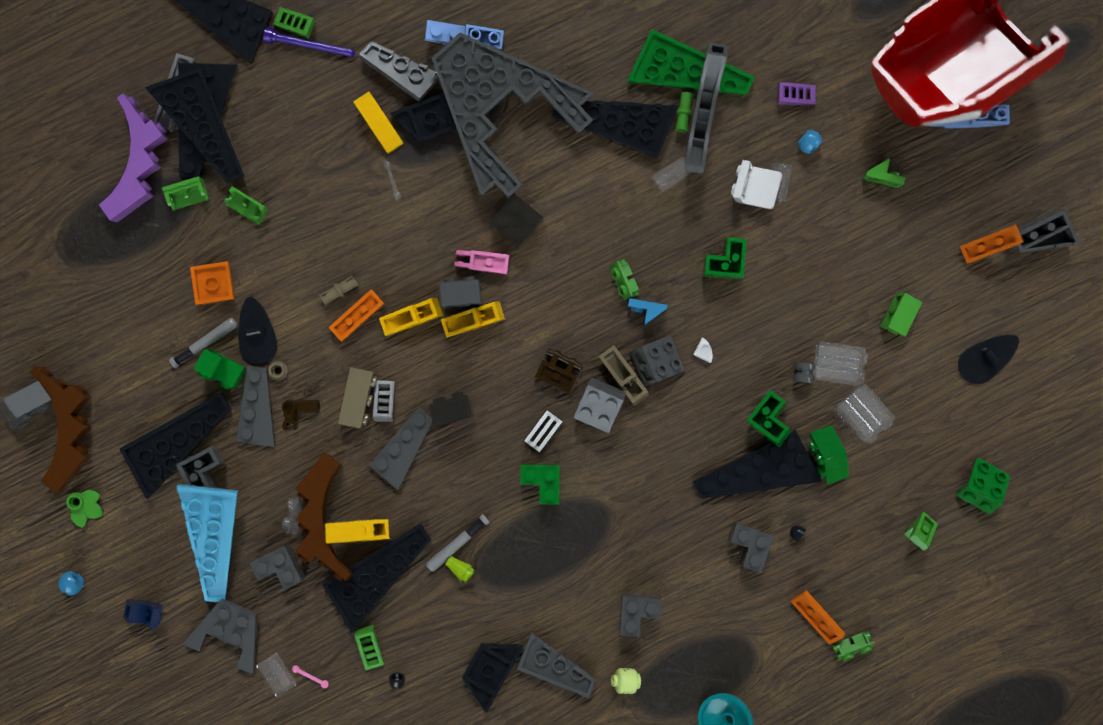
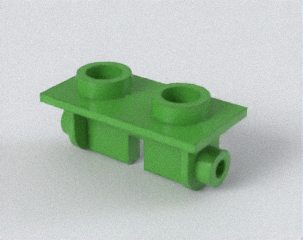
(620, 271)
(861, 644)

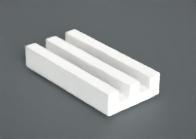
(533, 444)

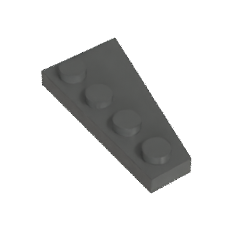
(406, 74)

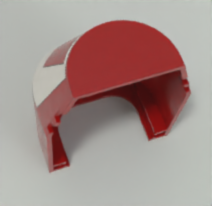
(959, 62)

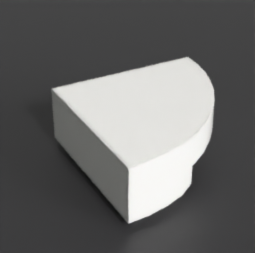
(704, 351)

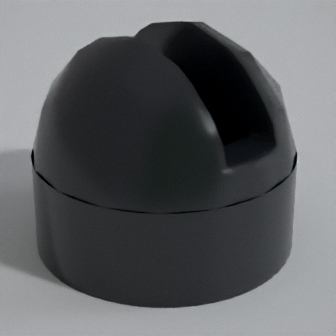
(797, 532)
(396, 676)

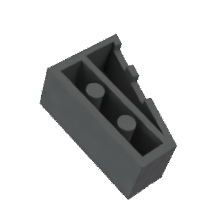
(1046, 232)

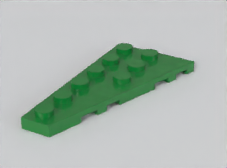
(677, 65)

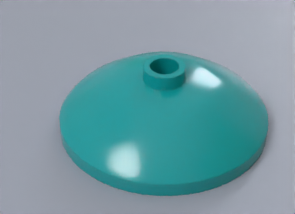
(720, 706)

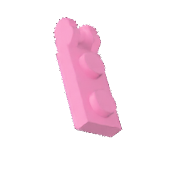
(484, 261)

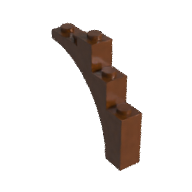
(67, 402)
(313, 517)

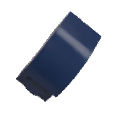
(143, 612)

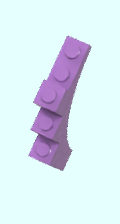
(142, 162)

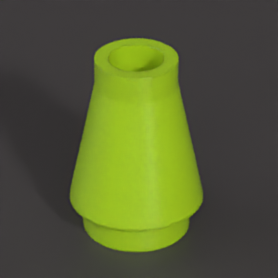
(461, 569)

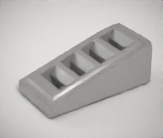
(384, 417)

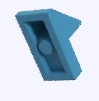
(652, 309)

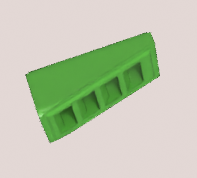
(307, 30)
(364, 632)

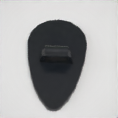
(256, 333)
(987, 358)

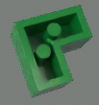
(729, 265)
(217, 366)
(765, 418)
(829, 454)
(544, 475)

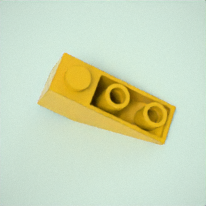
(357, 531)

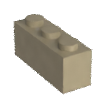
(357, 398)

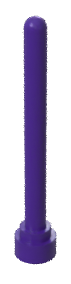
(272, 36)

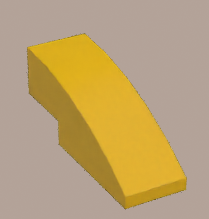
(378, 122)
(411, 316)
(473, 319)

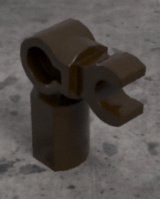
(291, 407)

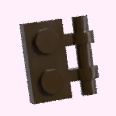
(556, 376)

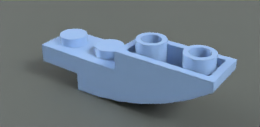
(445, 32)
(995, 117)

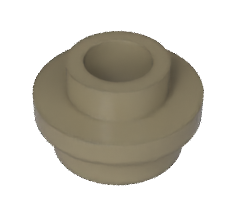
(271, 370)

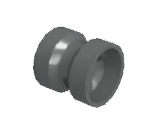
(803, 372)

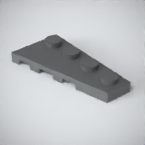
(256, 414)
(401, 450)
(550, 665)

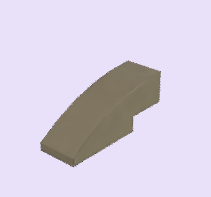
(624, 375)

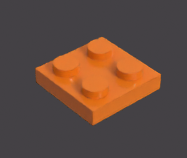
(212, 283)

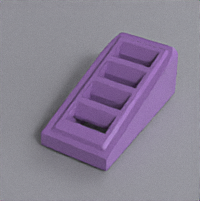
(781, 99)

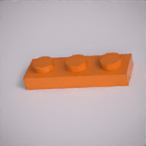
(991, 244)
(356, 315)
(818, 617)

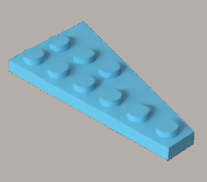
(210, 530)

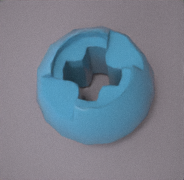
(810, 141)
(70, 583)

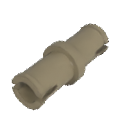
(338, 290)

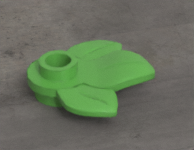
(86, 509)

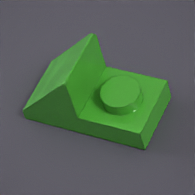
(879, 175)
(922, 531)

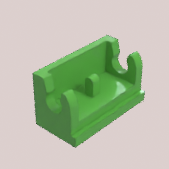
(186, 193)
(246, 206)
(901, 314)

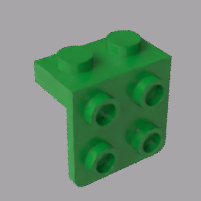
(985, 486)

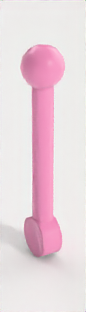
(324, 684)

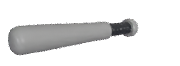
(205, 341)
(443, 555)

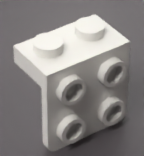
(756, 186)

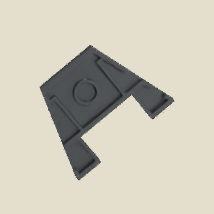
(232, 625)

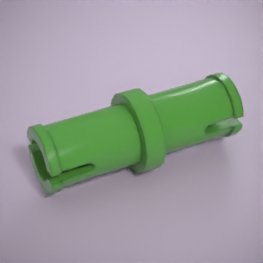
(684, 112)

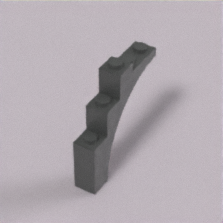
(704, 107)

